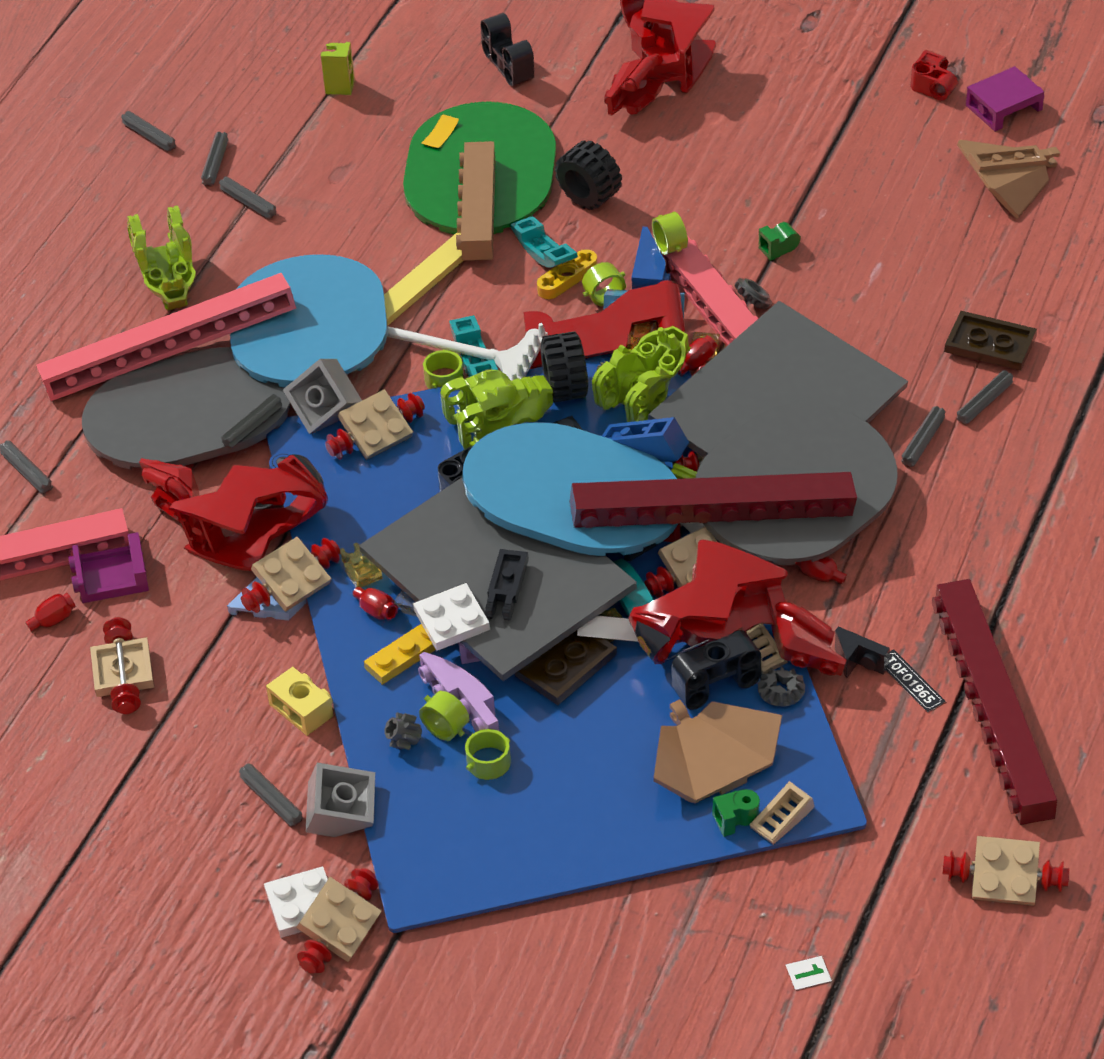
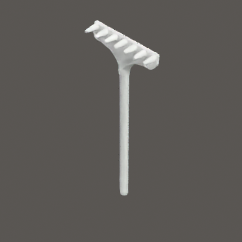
(513, 362)

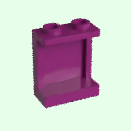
(1003, 95)
(109, 571)

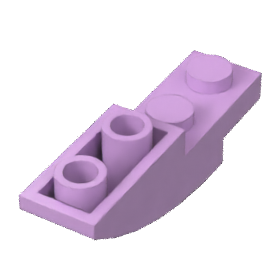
(453, 679)

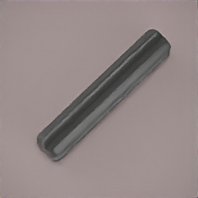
(148, 131)
(214, 158)
(248, 197)
(985, 397)
(251, 421)
(923, 436)
(26, 467)
(270, 794)

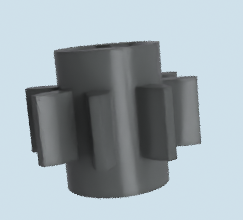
(403, 731)

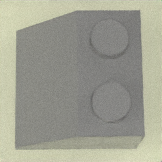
(321, 394)
(339, 800)

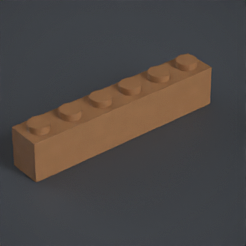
(477, 201)

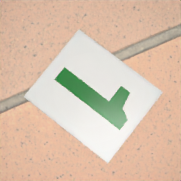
(808, 972)

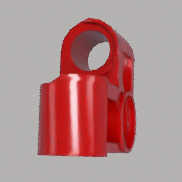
(931, 76)

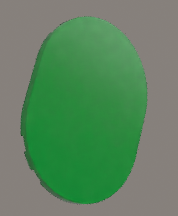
(522, 170)

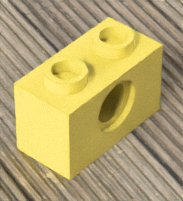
(300, 700)

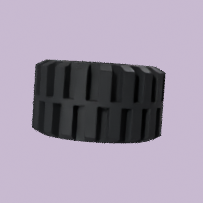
(588, 175)
(564, 366)

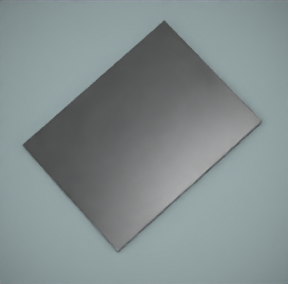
(776, 364)
(454, 544)

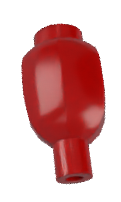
(700, 353)
(822, 570)
(376, 603)
(51, 611)

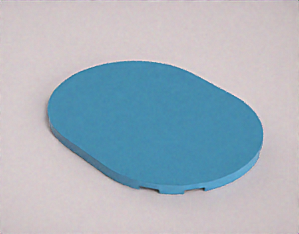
(335, 317)
(526, 477)

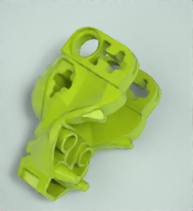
(166, 268)
(641, 375)
(494, 402)

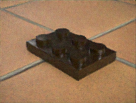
(990, 340)
(567, 666)

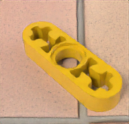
(554, 284)

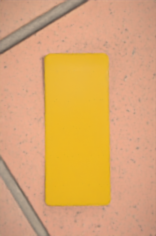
(441, 131)

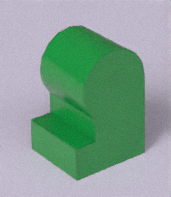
(779, 239)
(735, 809)

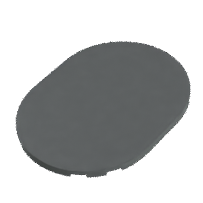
(177, 410)
(803, 441)

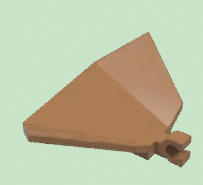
(1011, 173)
(714, 749)

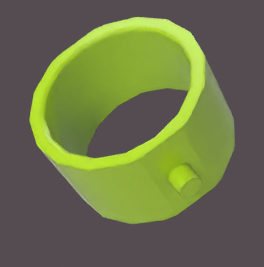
(669, 233)
(598, 274)
(440, 360)
(444, 715)
(485, 739)

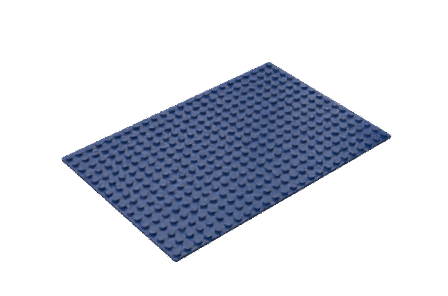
(581, 773)

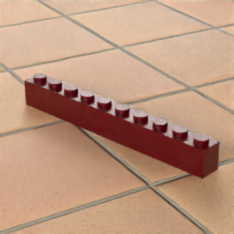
(712, 499)
(994, 703)

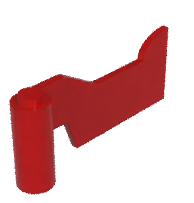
(609, 329)

